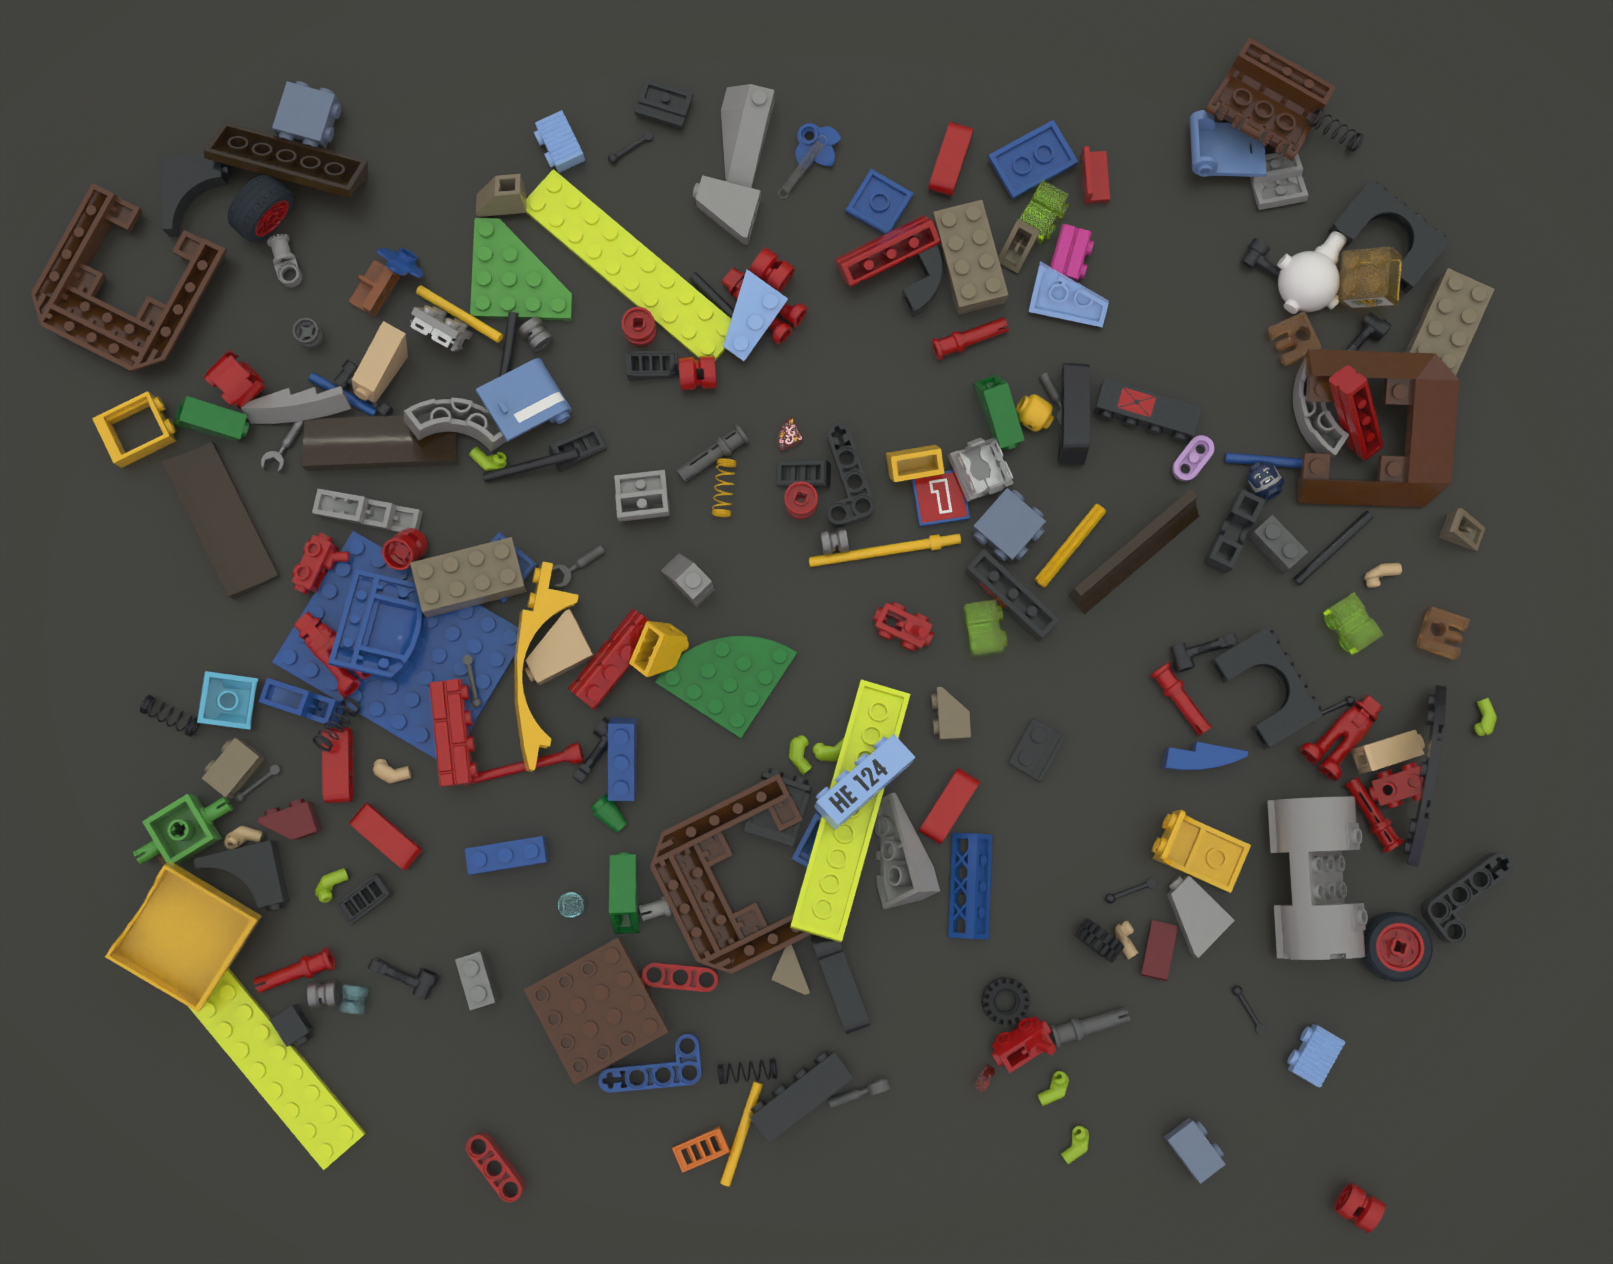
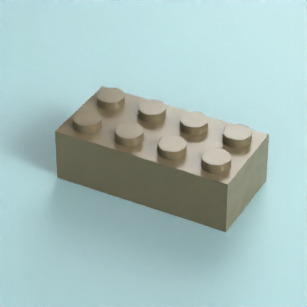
(970, 257)
(1451, 318)
(468, 577)

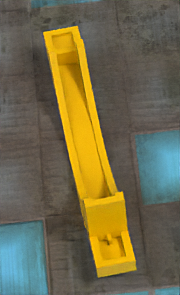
(543, 605)

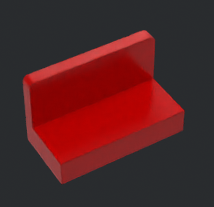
(1094, 176)

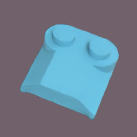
(227, 700)

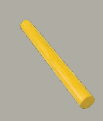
(459, 313)
(741, 1134)

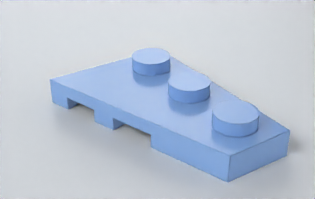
(1066, 299)
(753, 314)

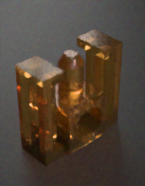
(1292, 325)
(1442, 619)

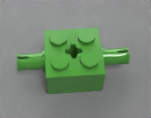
(167, 824)

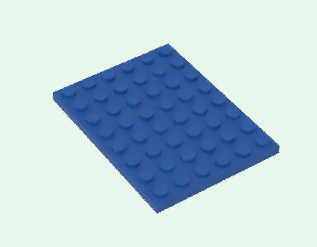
(404, 701)

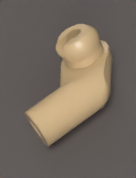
(1387, 569)
(385, 772)
(241, 835)
(1122, 932)

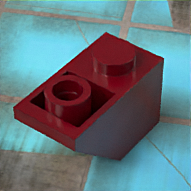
(293, 822)

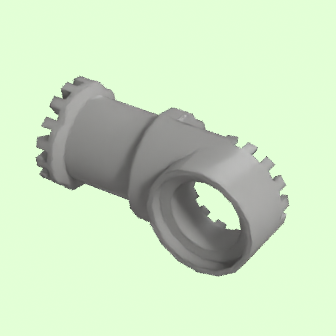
(284, 259)

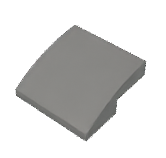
(1282, 183)

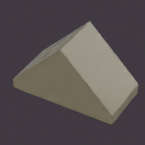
(1018, 246)
(1462, 529)
(789, 972)

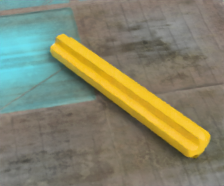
(1070, 545)

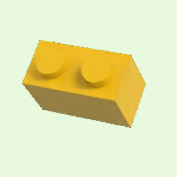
(915, 463)

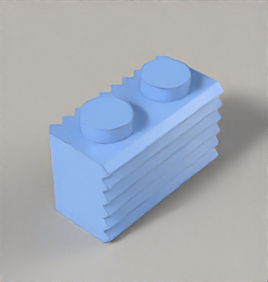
(559, 141)
(1315, 1055)

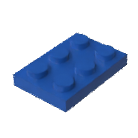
(1032, 159)

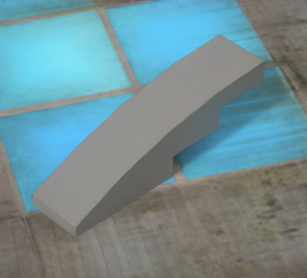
(301, 406)
(365, 511)

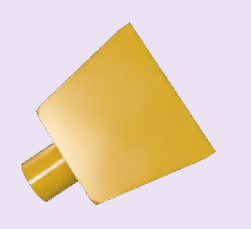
(658, 648)

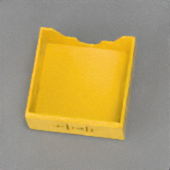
(184, 936)

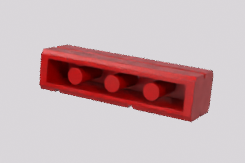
(887, 250)
(1356, 412)
(609, 661)
(452, 733)

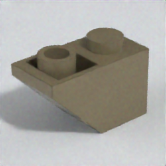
(502, 196)
(952, 717)

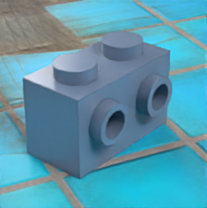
(1194, 1149)

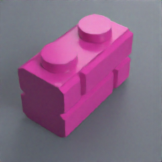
(1070, 252)

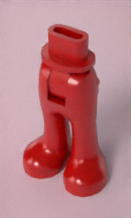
(780, 330)
(320, 641)
(1354, 726)

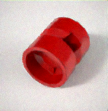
(771, 270)
(639, 327)
(688, 373)
(801, 500)
(404, 548)
(1363, 1209)

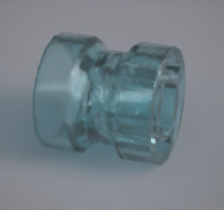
(571, 904)
(353, 992)

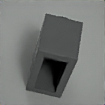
(1277, 544)

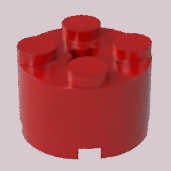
(235, 379)

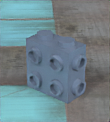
(307, 114)
(1009, 526)

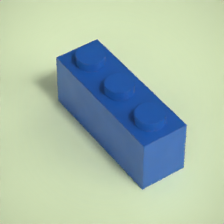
(622, 759)
(507, 855)

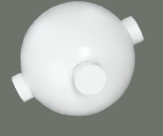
(1311, 277)

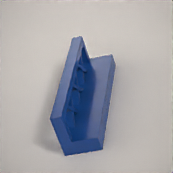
(975, 886)

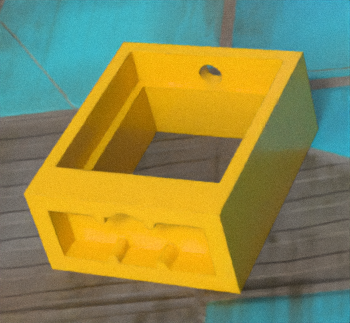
(105, 421)

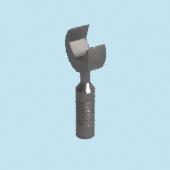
(286, 443)

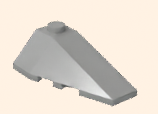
(744, 128)
(904, 864)

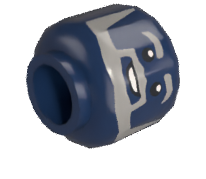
(1265, 480)

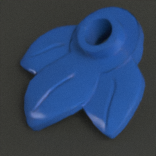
(827, 155)
(401, 262)

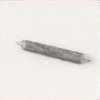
(805, 167)

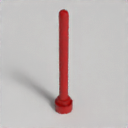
(572, 754)

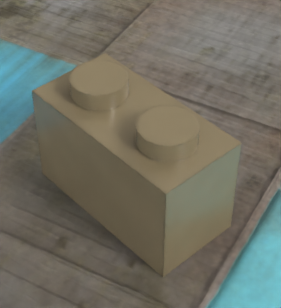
(232, 767)

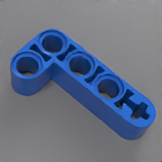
(650, 1070)

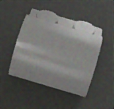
(641, 495)

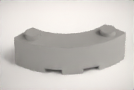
(454, 416)
(1315, 420)

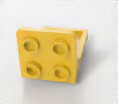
(1200, 851)

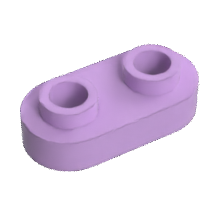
(1192, 459)

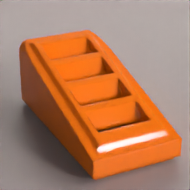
(721, 1140)

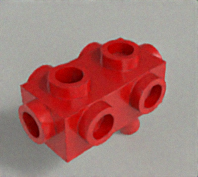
(318, 558)
(910, 629)
(1404, 785)
(1023, 1044)

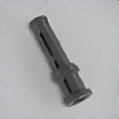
(723, 446)
(1078, 1029)

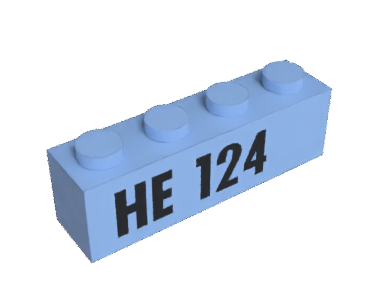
(864, 781)

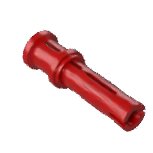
(958, 341)
(1174, 689)
(1384, 824)
(307, 967)

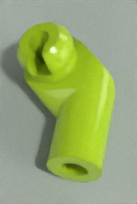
(489, 462)
(1488, 720)
(796, 753)
(827, 753)
(327, 882)
(1057, 1089)
(1079, 1145)

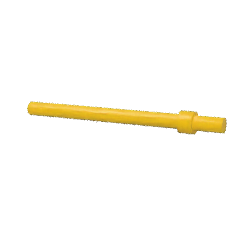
(934, 542)

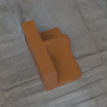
(374, 288)

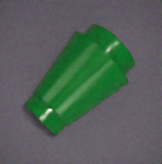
(608, 813)

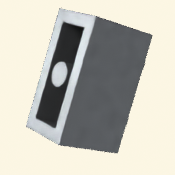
(477, 980)

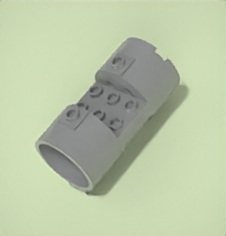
(1318, 920)

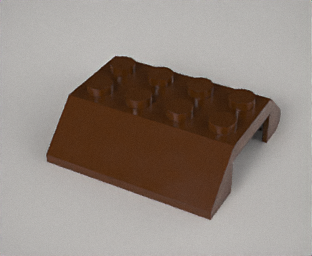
(1270, 98)

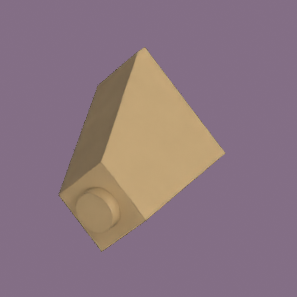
(380, 363)
(559, 650)
(1388, 751)

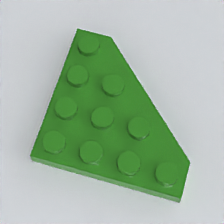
(512, 278)

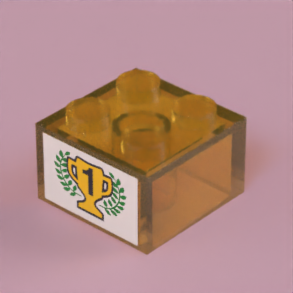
(1370, 277)

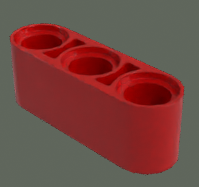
(950, 158)
(338, 767)
(949, 806)
(385, 836)
(667, 979)
(498, 1180)

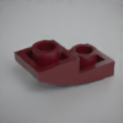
(1159, 950)

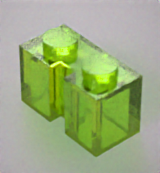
(1044, 208)
(1352, 624)
(984, 628)

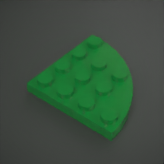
(729, 678)

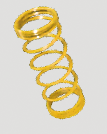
(725, 463)

